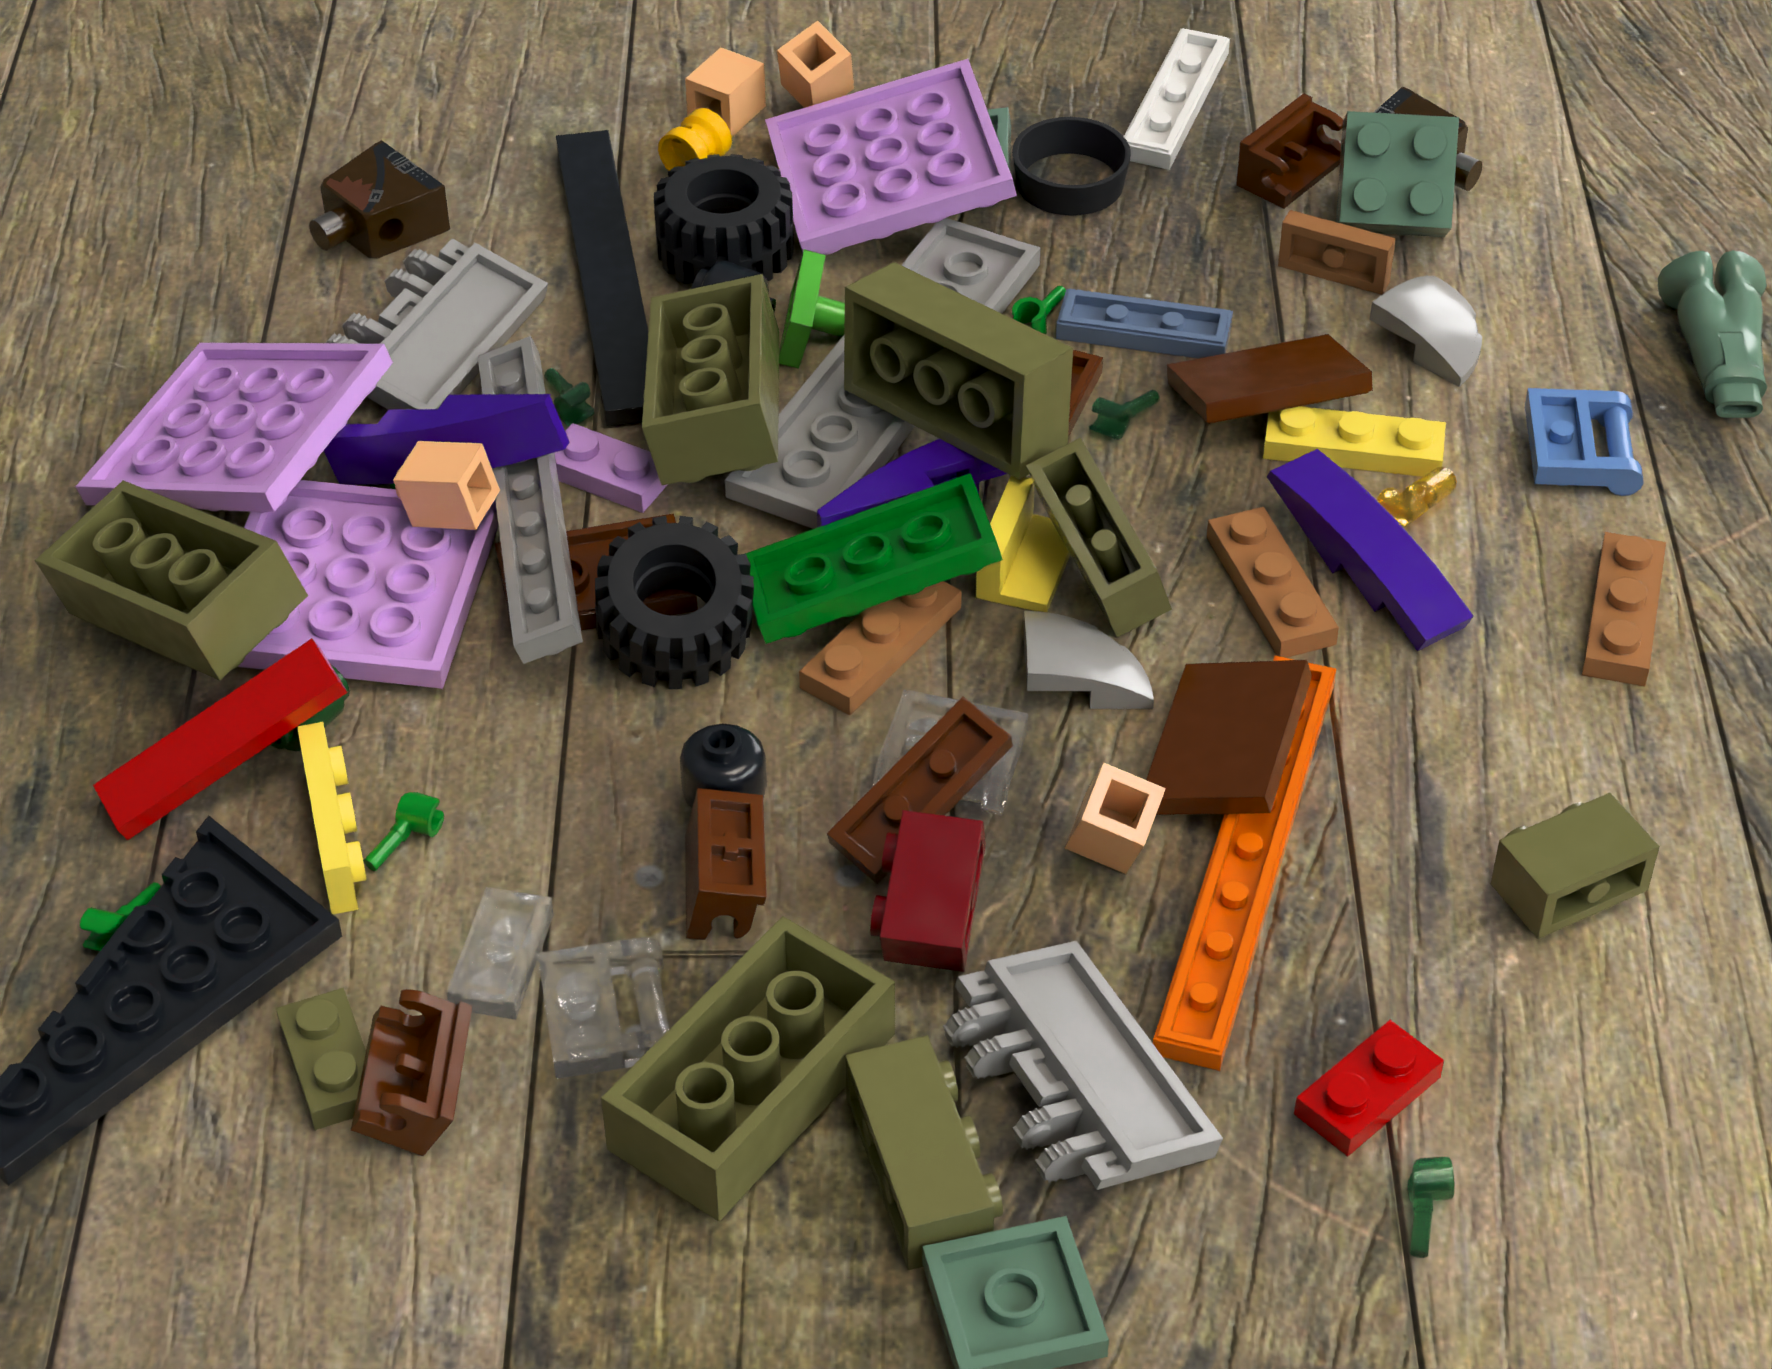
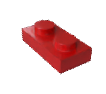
(1368, 1087)

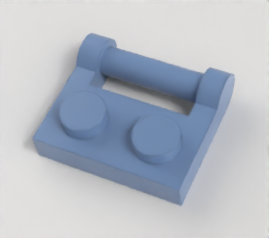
(1564, 439)

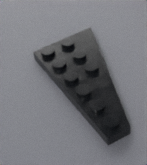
(161, 985)

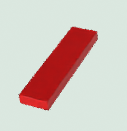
(219, 739)

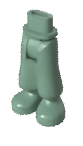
(1721, 326)

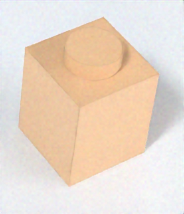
(815, 66)
(728, 86)
(446, 485)
(1115, 818)

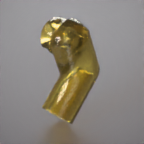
(1418, 496)

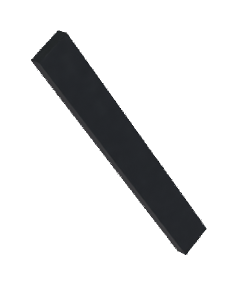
(606, 272)

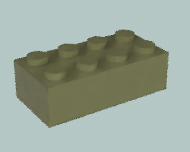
(956, 368)
(712, 381)
(172, 579)
(748, 1067)

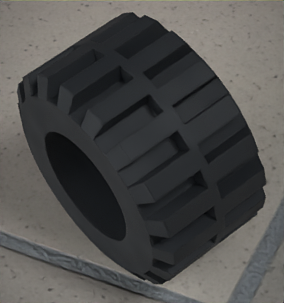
(723, 213)
(684, 560)

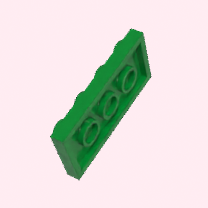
(871, 558)

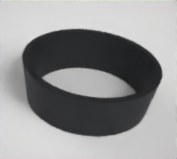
(1071, 136)

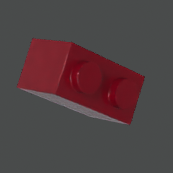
(930, 890)

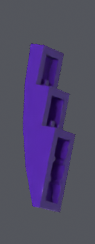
(506, 424)
(906, 475)
(1372, 546)

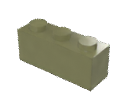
(1099, 537)
(920, 1146)

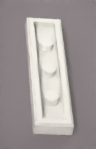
(1175, 97)

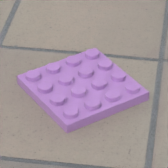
(890, 158)
(239, 423)
(379, 592)

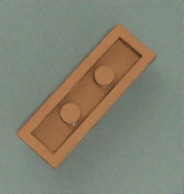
(1272, 583)
(1624, 609)
(877, 646)

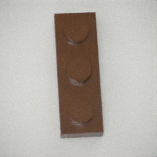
(925, 780)

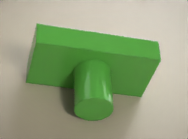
(808, 310)

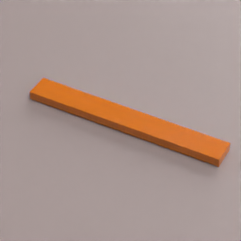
(1234, 904)

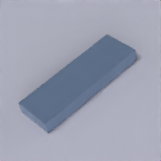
(1143, 324)

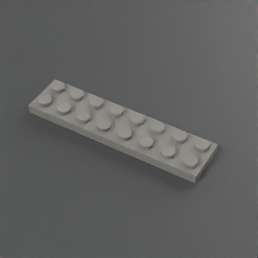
(836, 437)

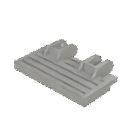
(443, 320)
(1077, 1042)

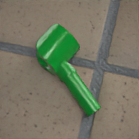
(1035, 310)
(413, 814)
(105, 923)

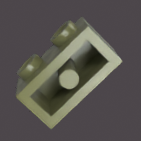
(1573, 864)

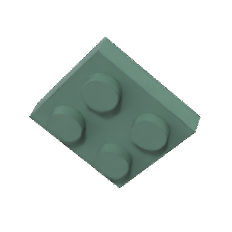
(1015, 1298)

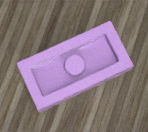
(608, 468)

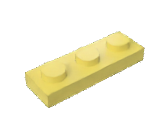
(1356, 439)
(332, 817)

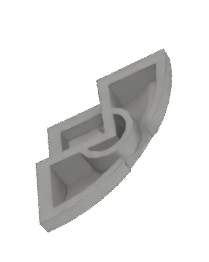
(1436, 321)
(1078, 657)

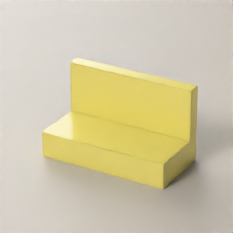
(1029, 549)

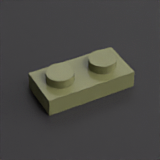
(324, 1054)

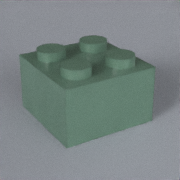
(1397, 173)

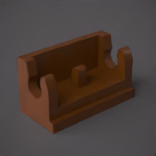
(1289, 152)
(724, 861)
(412, 1071)

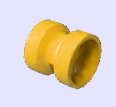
(698, 136)

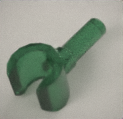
(571, 401)
(1115, 418)
(1430, 1181)

